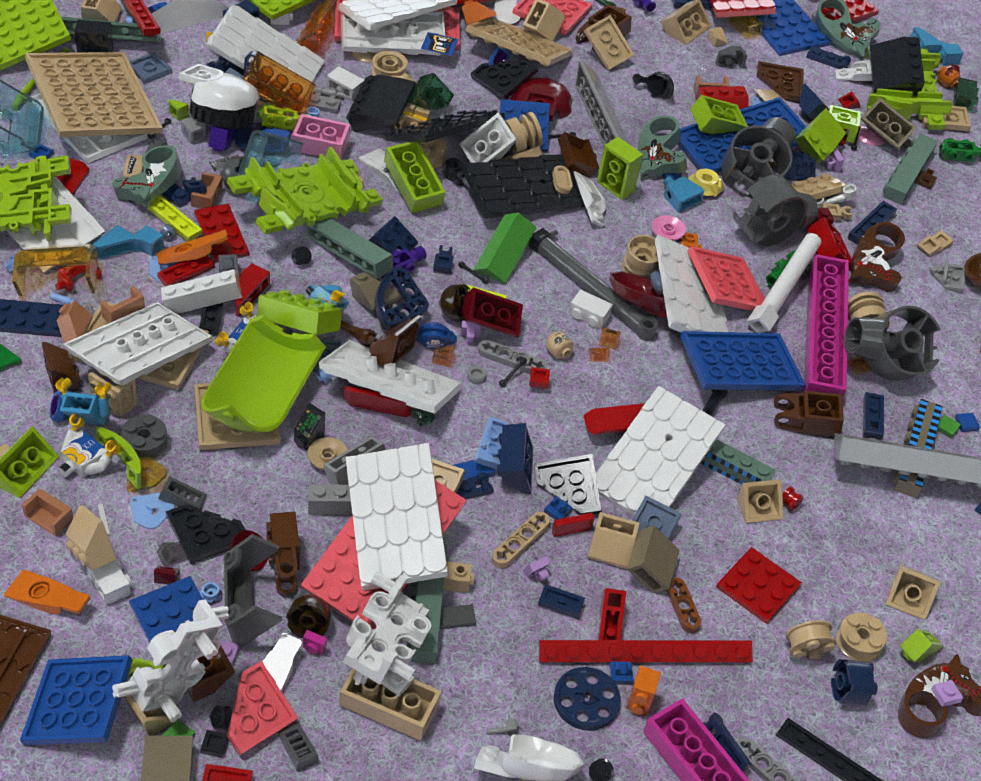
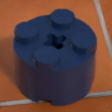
(853, 682)

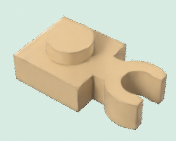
(838, 212)

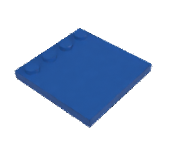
(76, 701)

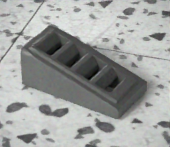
(170, 495)
(305, 760)

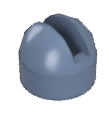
(167, 232)

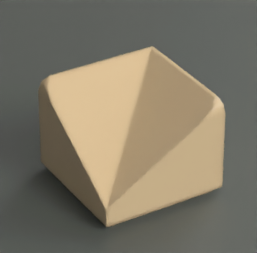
(717, 37)

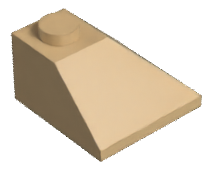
(912, 591)

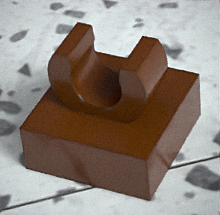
(926, 179)

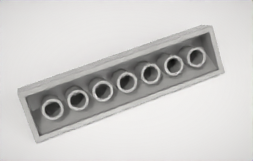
(598, 105)
(907, 459)

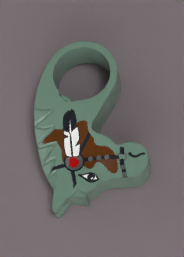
(845, 34)
(656, 150)

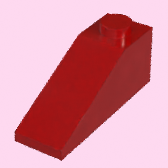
(252, 282)
(611, 614)

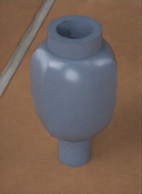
(656, 282)

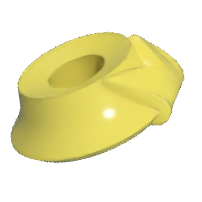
(708, 181)

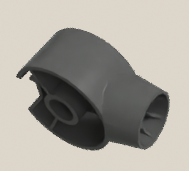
(767, 142)
(775, 211)
(870, 341)

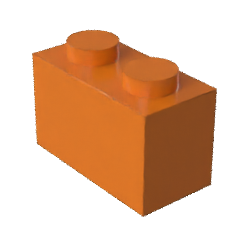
(643, 690)

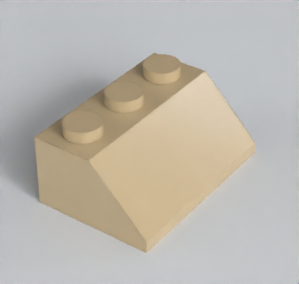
(687, 22)
(89, 540)

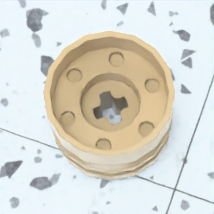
(526, 132)
(641, 256)
(866, 305)

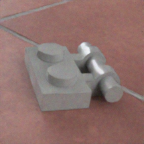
(323, 103)

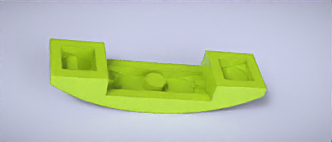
(126, 454)

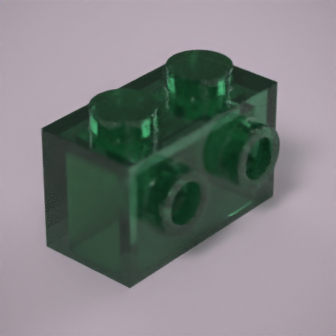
(966, 93)

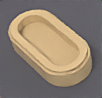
(562, 179)

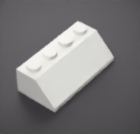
(202, 292)

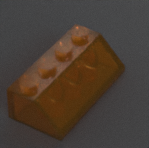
(318, 26)
(279, 84)

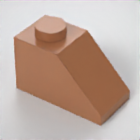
(73, 320)

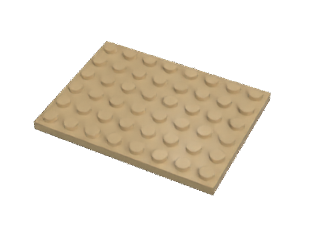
(92, 94)

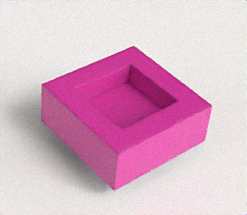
(314, 643)

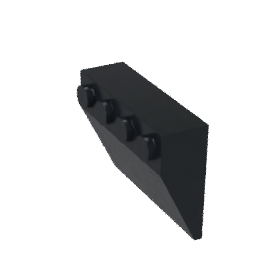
(897, 65)
(379, 102)

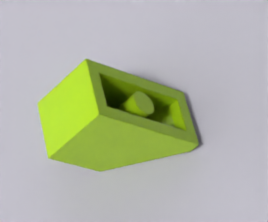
(920, 645)

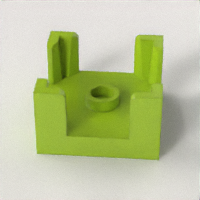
(847, 119)

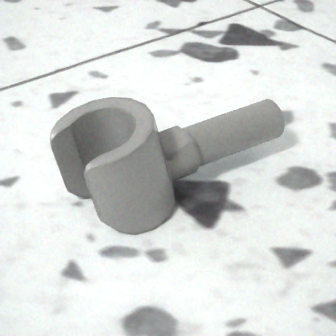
(510, 729)

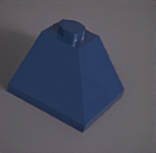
(810, 103)

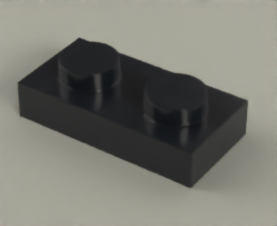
(211, 318)

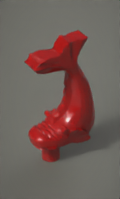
(66, 274)

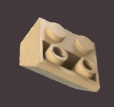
(101, 10)
(544, 20)
(613, 540)

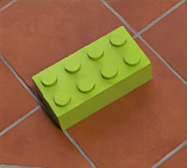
(414, 176)
(299, 312)

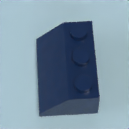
(516, 457)

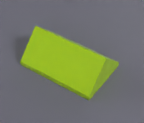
(25, 462)

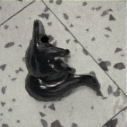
(658, 83)

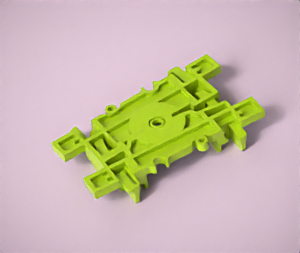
(927, 102)

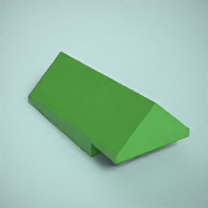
(505, 247)

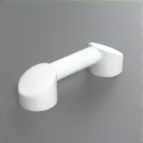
(849, 193)

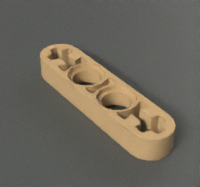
(522, 541)

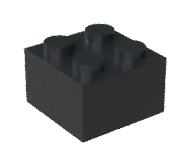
(93, 36)

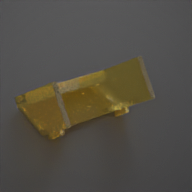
(54, 256)

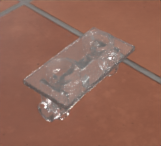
(93, 301)

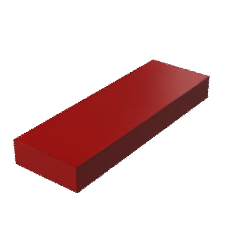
(185, 270)

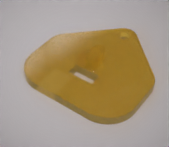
(149, 480)

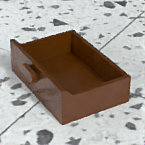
(578, 154)

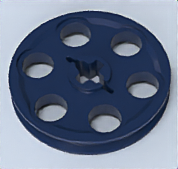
(577, 697)

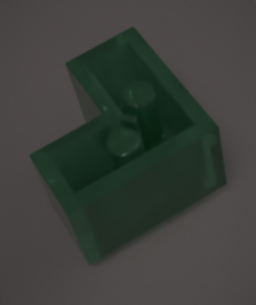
(431, 93)

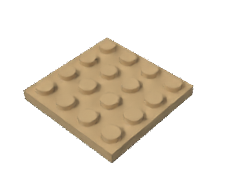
(218, 436)

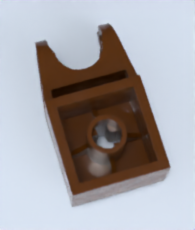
(621, 19)
(811, 412)
(284, 532)

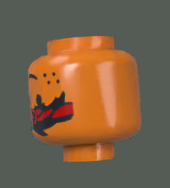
(948, 76)

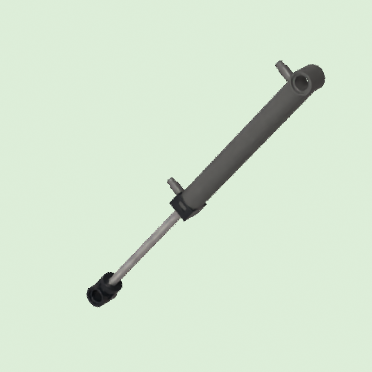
(543, 243)

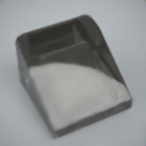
(171, 553)

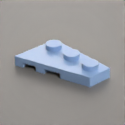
(489, 444)

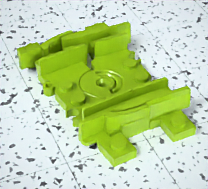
(305, 192)
(40, 203)

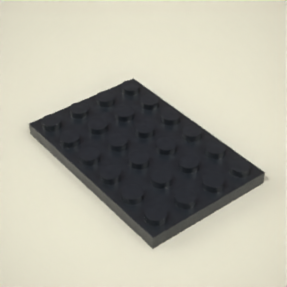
(440, 128)

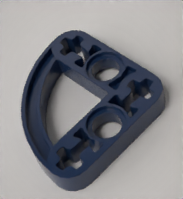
(410, 300)

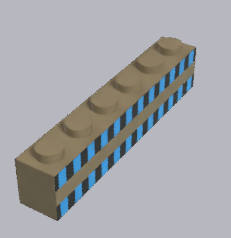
(921, 434)

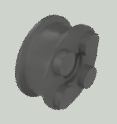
(145, 435)

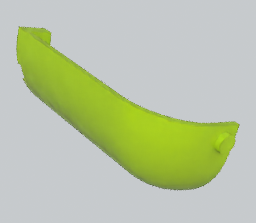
(261, 377)

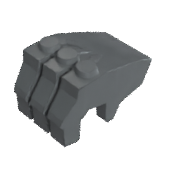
(730, 56)

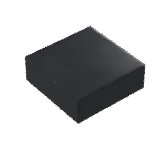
(214, 744)

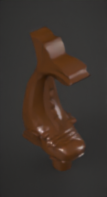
(365, 336)

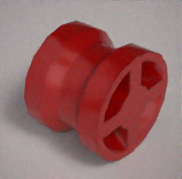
(791, 498)

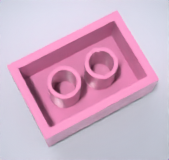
(321, 133)

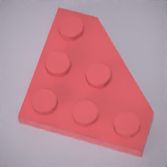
(258, 709)

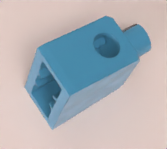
(682, 193)

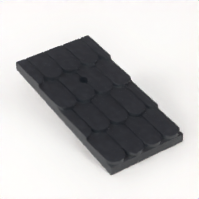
(519, 186)

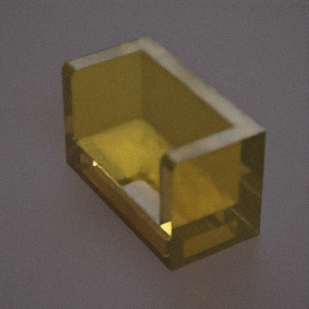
(747, 25)

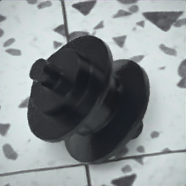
(301, 255)
(221, 717)
(601, 770)

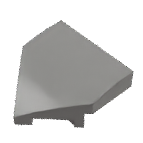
(950, 276)

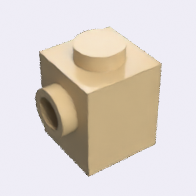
(458, 577)

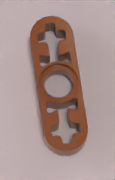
(682, 614)

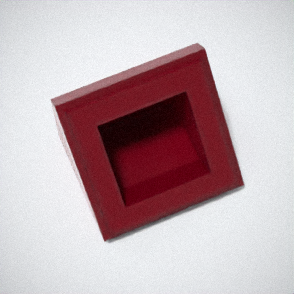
(165, 575)

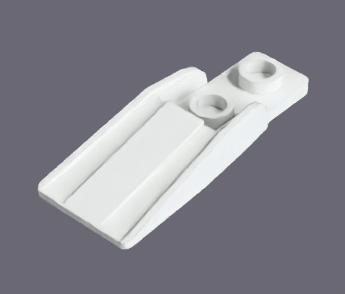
(858, 72)
(375, 162)
(592, 199)
(280, 660)

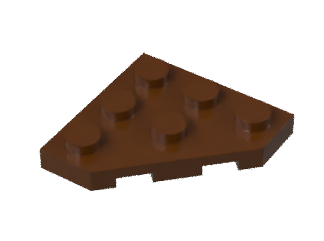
(782, 78)

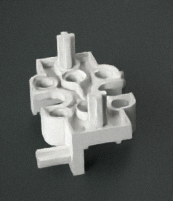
(407, 625)
(180, 652)

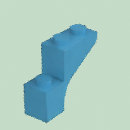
(950, 53)
(122, 241)

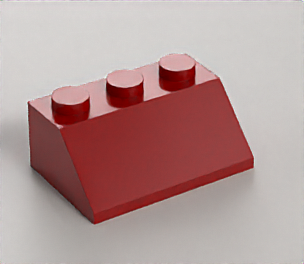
(731, 94)
(831, 240)

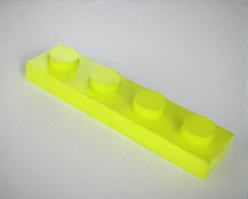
(171, 215)

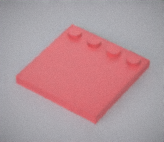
(573, 9)
(726, 278)

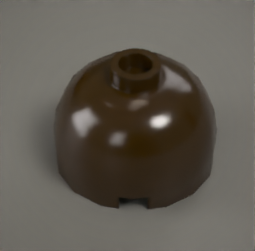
(452, 301)
(310, 614)

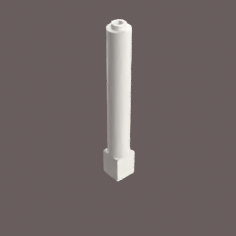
(766, 314)

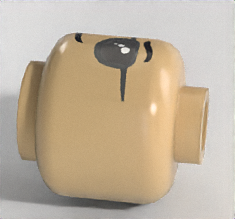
(559, 345)

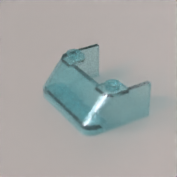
(25, 121)
(271, 149)

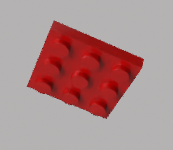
(758, 585)

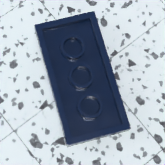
(29, 318)

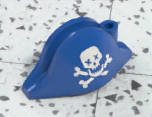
(435, 335)

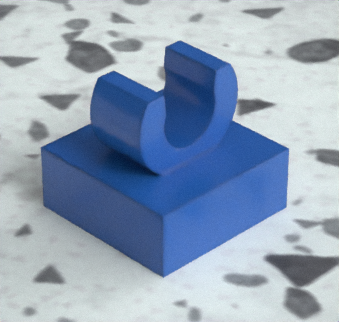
(557, 508)
(621, 672)

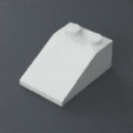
(489, 141)

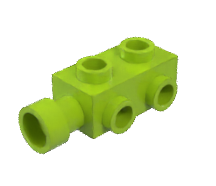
(278, 118)

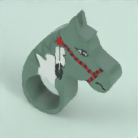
(159, 174)

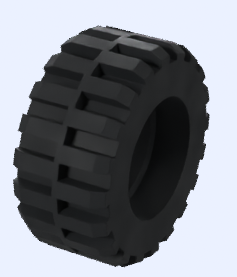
(223, 118)

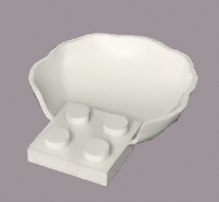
(219, 89)
(530, 760)

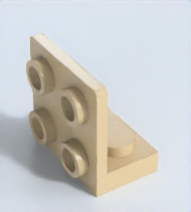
(121, 397)

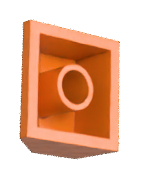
(476, 11)

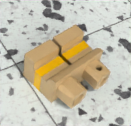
(412, 116)

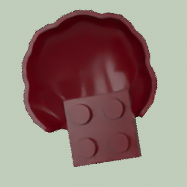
(546, 91)
(638, 292)

